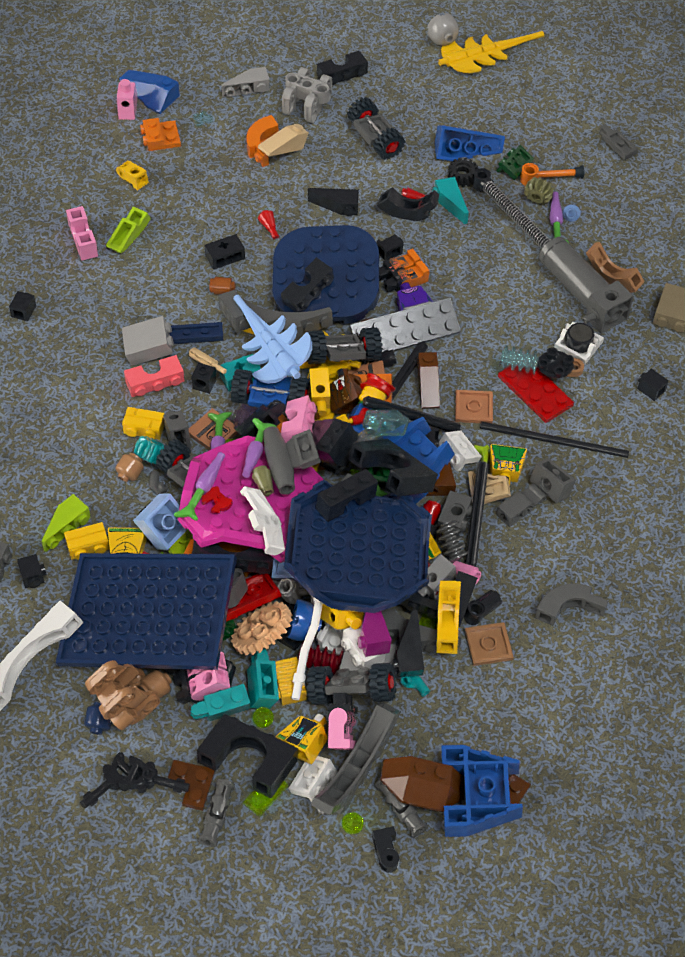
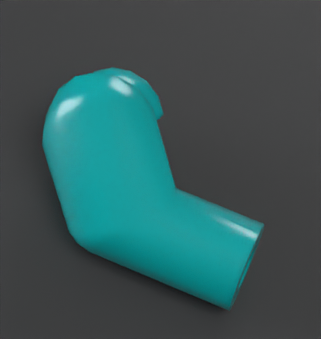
(415, 682)

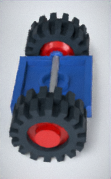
(262, 393)

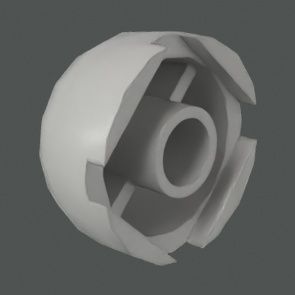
(443, 29)

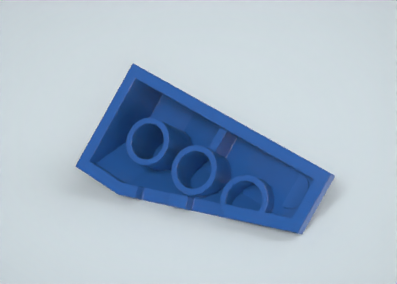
(153, 89)
(459, 143)

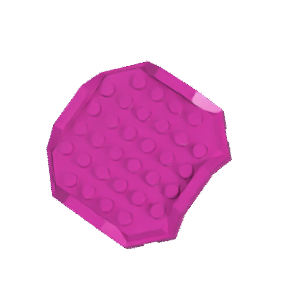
(234, 524)

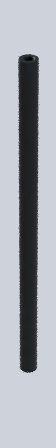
(554, 439)

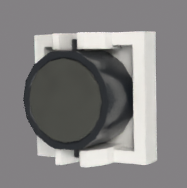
(579, 341)

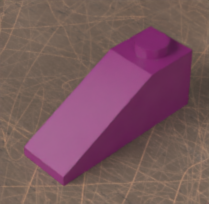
(374, 635)

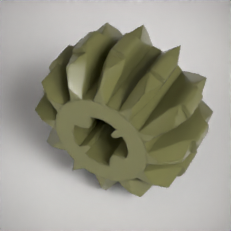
(539, 190)

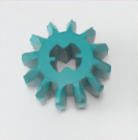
(148, 449)

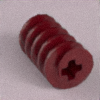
(323, 658)

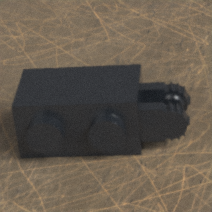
(265, 414)

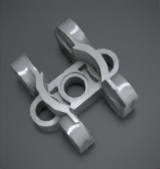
(303, 87)

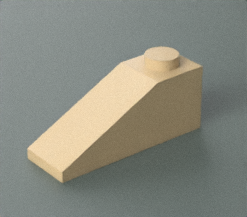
(286, 140)

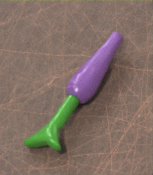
(556, 214)
(219, 419)
(255, 448)
(203, 485)

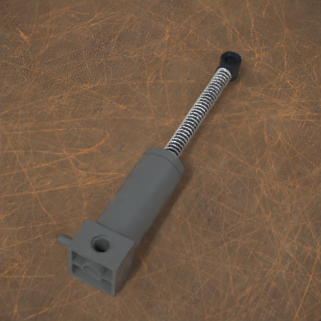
(605, 302)

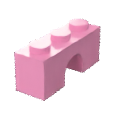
(81, 234)
(300, 416)

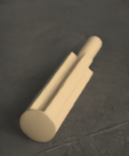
(203, 358)

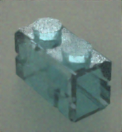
(385, 422)

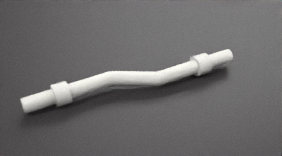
(299, 677)

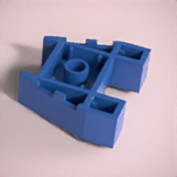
(423, 449)
(485, 791)

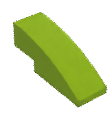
(128, 230)

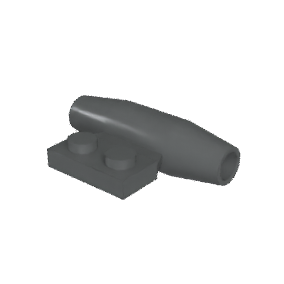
(284, 457)

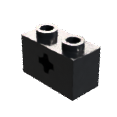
(224, 251)

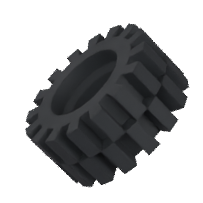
(462, 165)

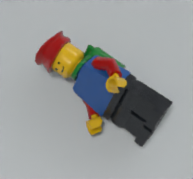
(373, 387)

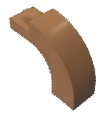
(629, 278)

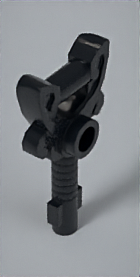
(149, 778)
(111, 780)

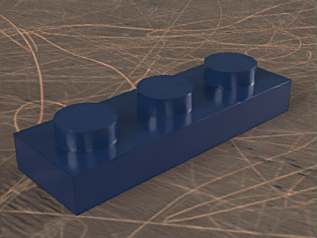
(197, 332)

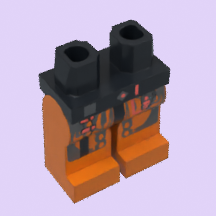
(403, 270)

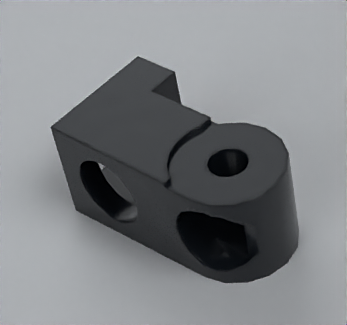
(386, 855)

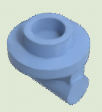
(571, 212)

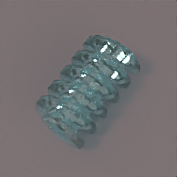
(519, 359)

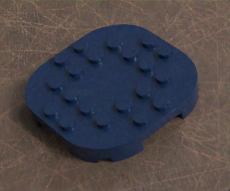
(348, 252)

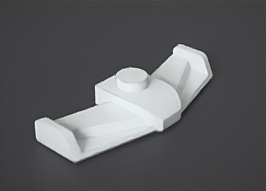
(265, 520)

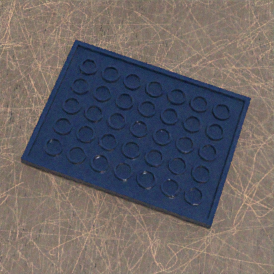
(149, 610)

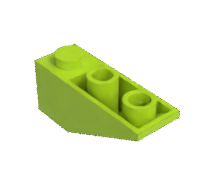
(67, 517)

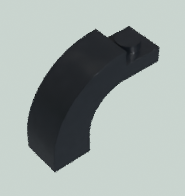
(405, 208)

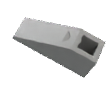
(248, 82)

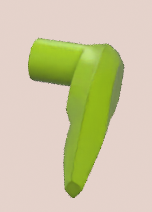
(484, 450)

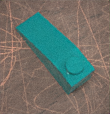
(451, 198)

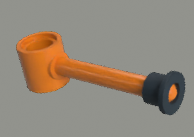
(531, 170)

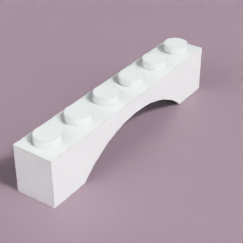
(55, 626)

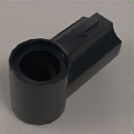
(482, 606)

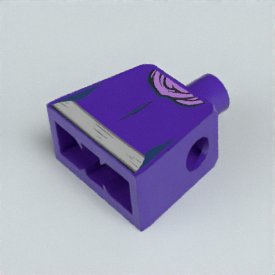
(411, 297)

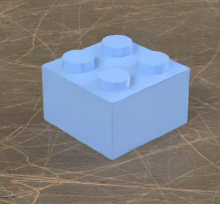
(159, 522)

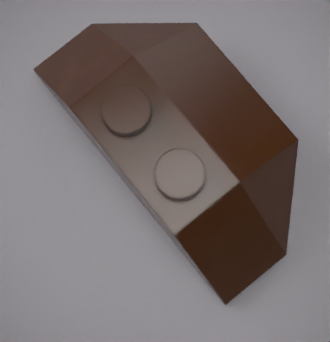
(423, 782)

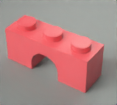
(141, 382)

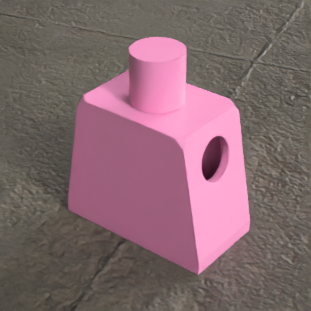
(128, 93)

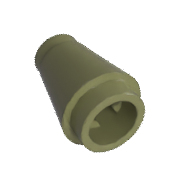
(263, 479)

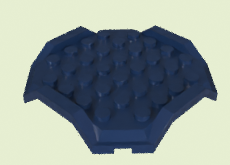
(363, 557)

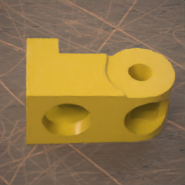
(133, 174)

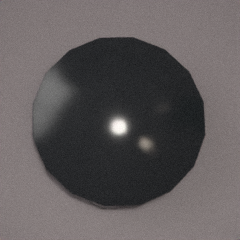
(555, 363)

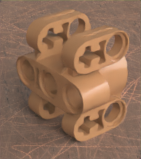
(119, 694)

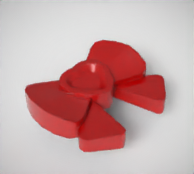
(221, 502)

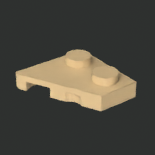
(496, 487)

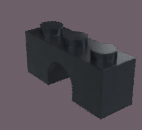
(354, 66)
(299, 297)
(333, 500)

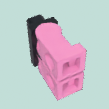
(198, 683)
(342, 722)

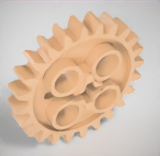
(261, 628)

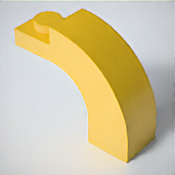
(448, 617)

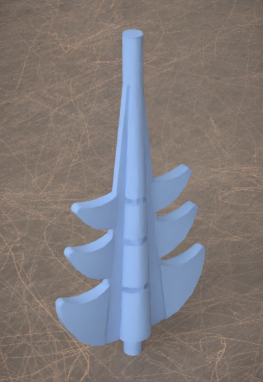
(276, 348)

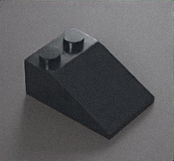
(333, 439)

